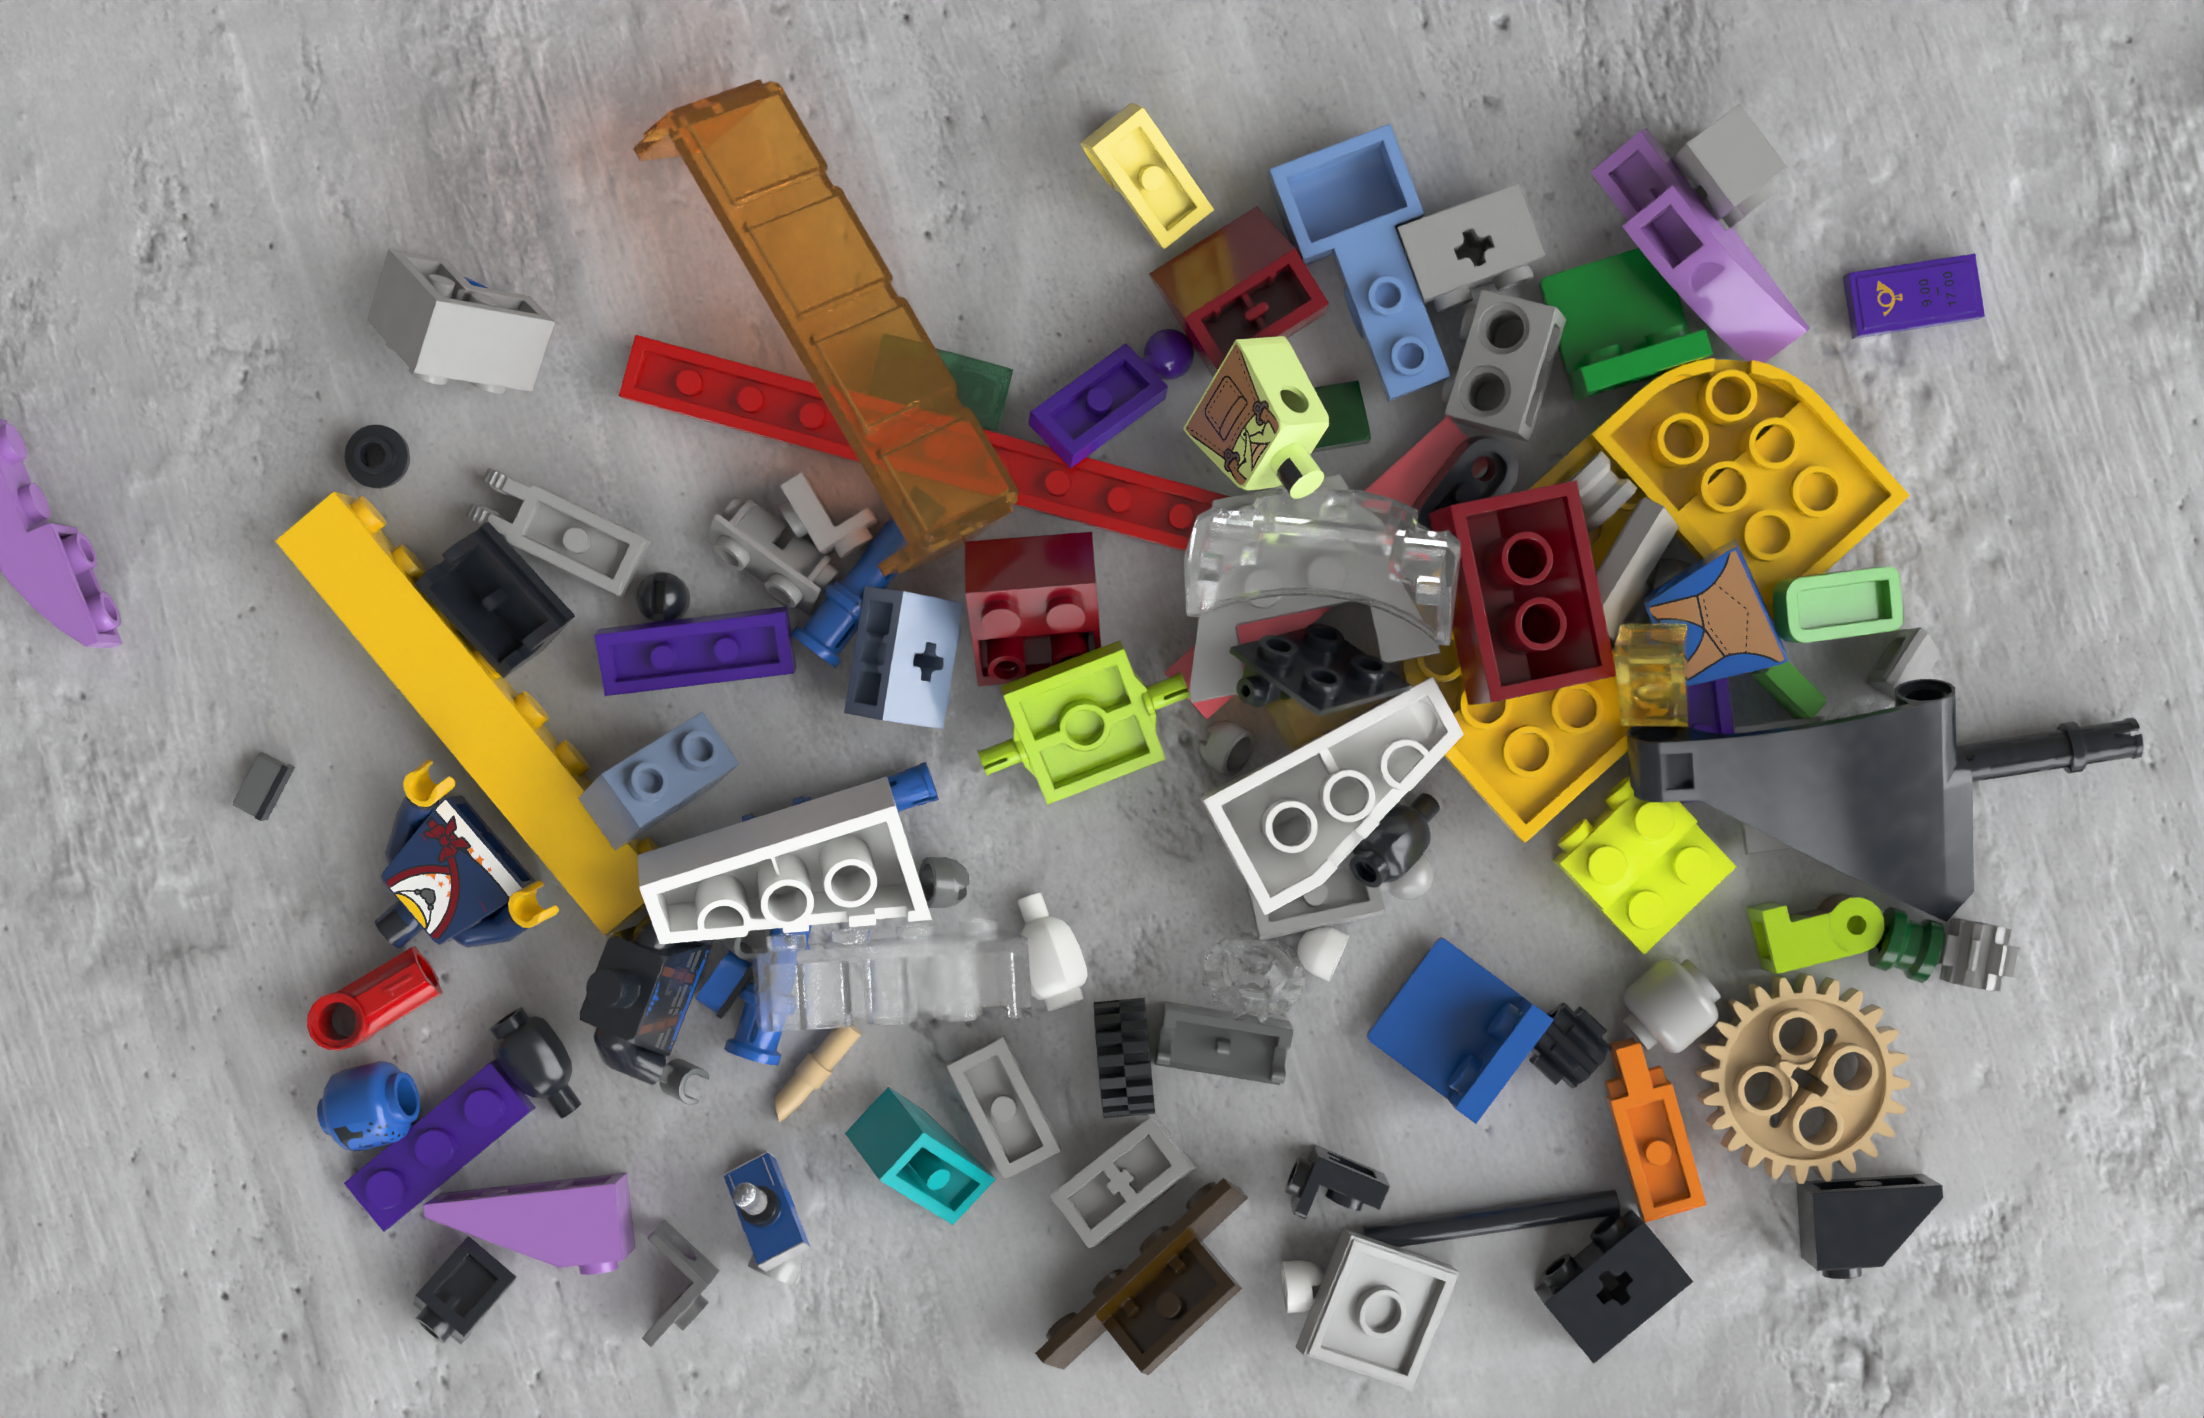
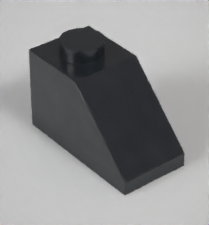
(1861, 1220)

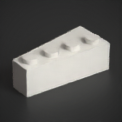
(787, 870)

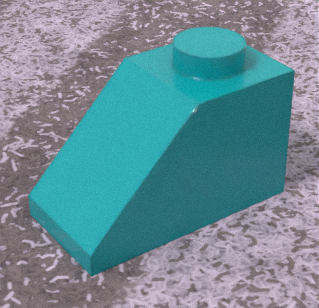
(918, 1156)

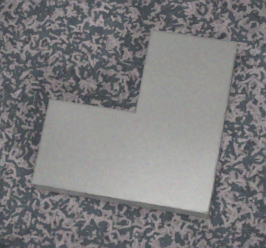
(1631, 562)

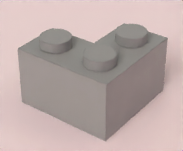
(456, 328)

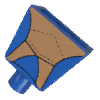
(1724, 617)

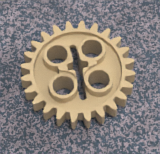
(1850, 1108)

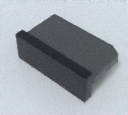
(263, 786)

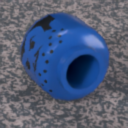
(368, 1106)

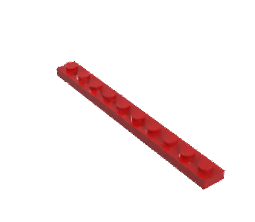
(797, 415)

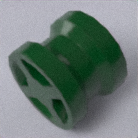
(1908, 945)

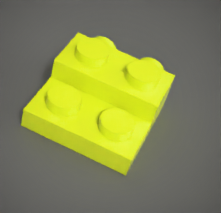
(1642, 864)

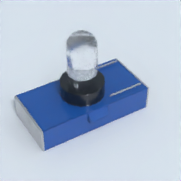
(766, 1211)

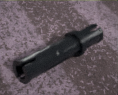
(2065, 748)

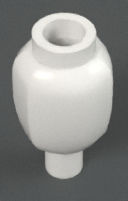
(1054, 956)

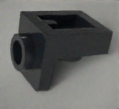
(1347, 1182)
(461, 1292)

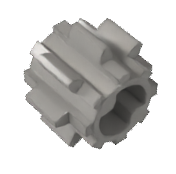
(1977, 955)

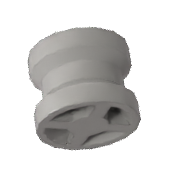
(1601, 490)

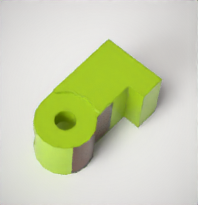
(1835, 930)

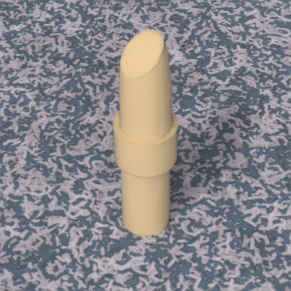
(814, 1070)

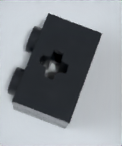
(1645, 1276)

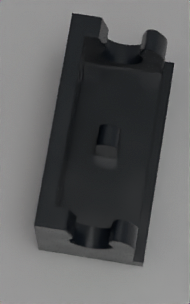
(495, 600)

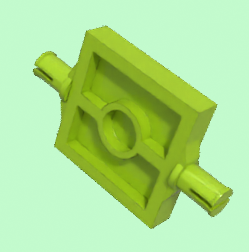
(1083, 722)

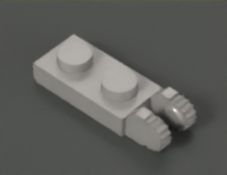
(565, 534)

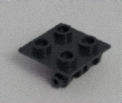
(1313, 669)

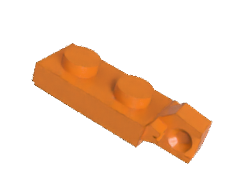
(1651, 1135)

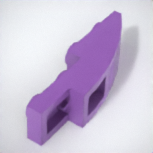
(1695, 253)
(49, 561)

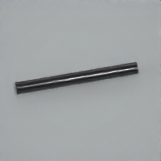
(1496, 1219)

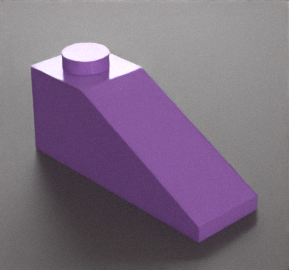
(554, 1221)

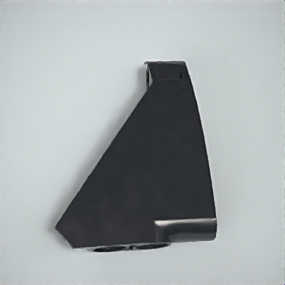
(1859, 792)

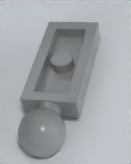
(1339, 901)

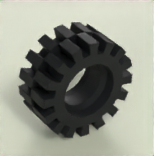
(1123, 1058)

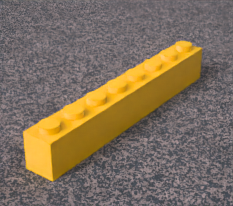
(466, 702)

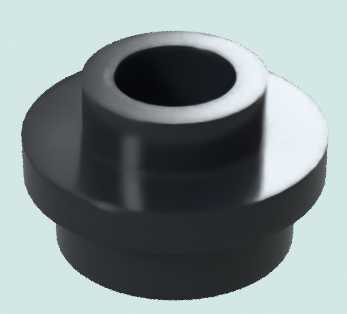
(395, 462)

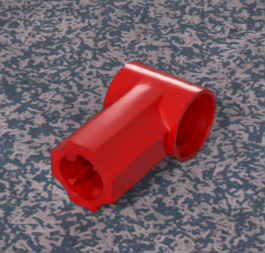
(376, 999)

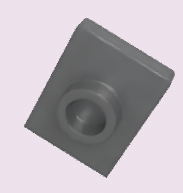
(694, 1266)

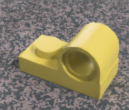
(1147, 174)

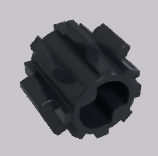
(1570, 1046)

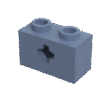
(904, 657)
(658, 780)

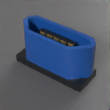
(725, 984)

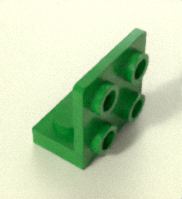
(1620, 324)

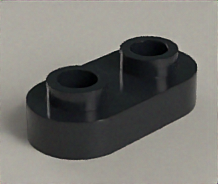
(1455, 480)

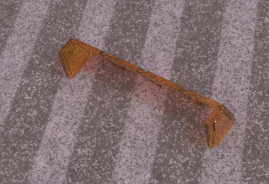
(841, 315)

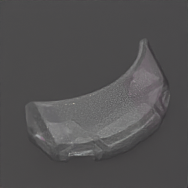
(1325, 546)

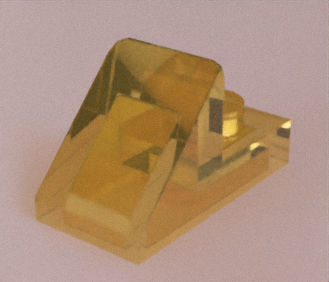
(1652, 674)

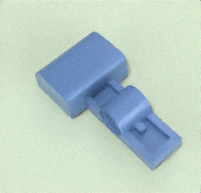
(1349, 207)

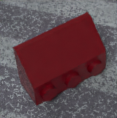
(1526, 594)

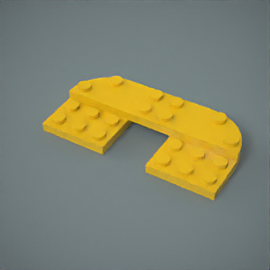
(1729, 458)

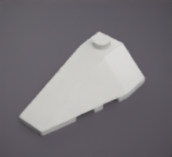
(1317, 802)

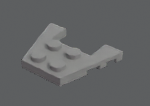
(1218, 671)

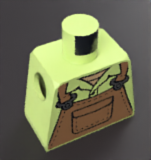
(1261, 418)

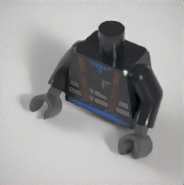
(642, 1000)

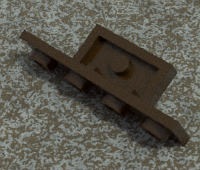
(1160, 1294)

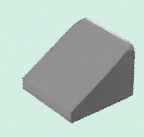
(1906, 658)

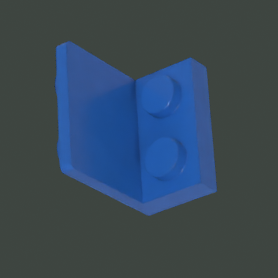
(1458, 1028)

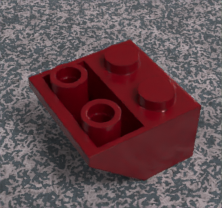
(1239, 286)
(1030, 603)

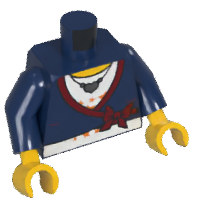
(453, 873)

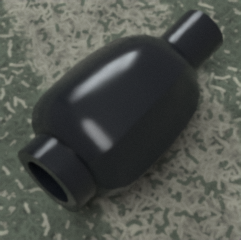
(1395, 843)
(535, 1059)

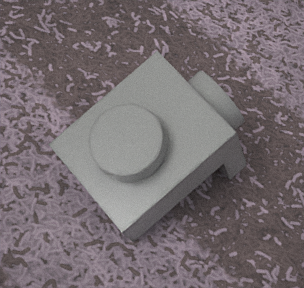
(809, 515)

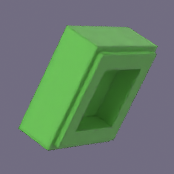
(1791, 690)

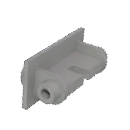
(746, 541)

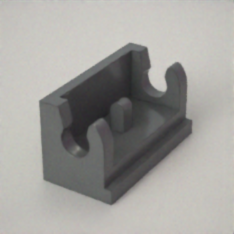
(1223, 1046)

